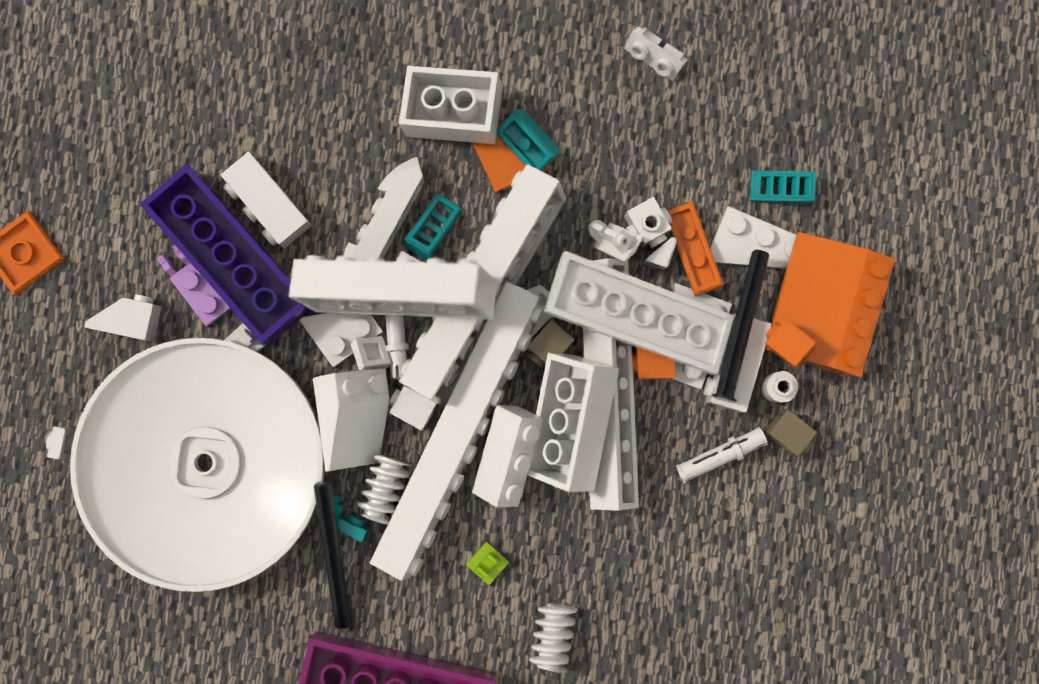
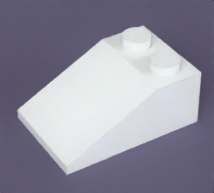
(351, 416)

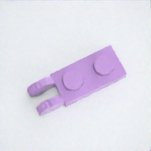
(195, 289)

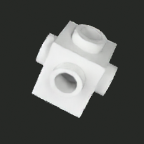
(649, 212)

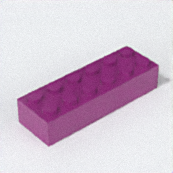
(348, 661)

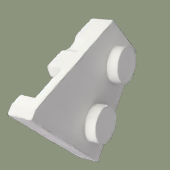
(337, 331)

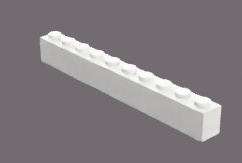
(457, 432)

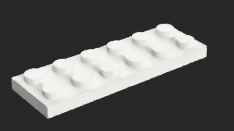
(639, 313)

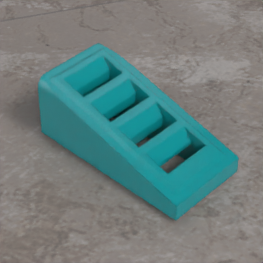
(796, 176)
(419, 248)

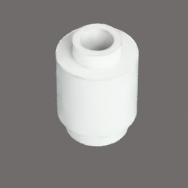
(770, 389)

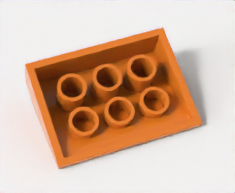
(835, 299)

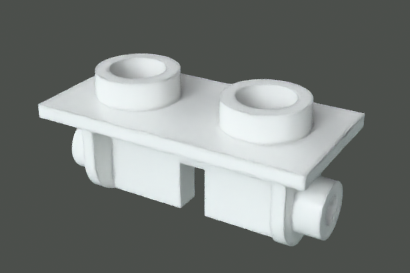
(644, 46)
(614, 240)

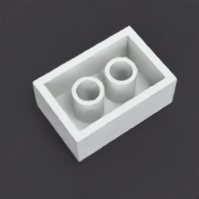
(451, 104)

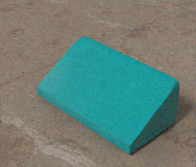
(528, 140)

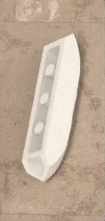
(389, 212)

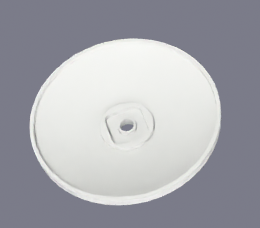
(141, 473)

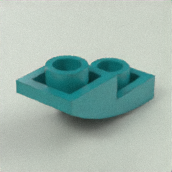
(353, 524)

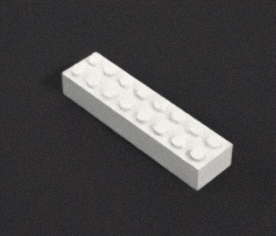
(504, 254)

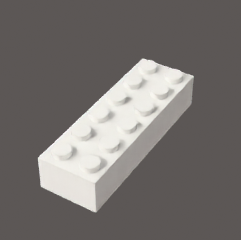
(394, 287)

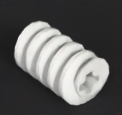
(383, 489)
(553, 637)

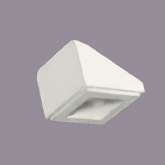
(661, 257)

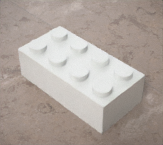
(575, 416)

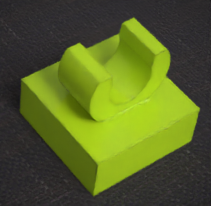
(487, 563)

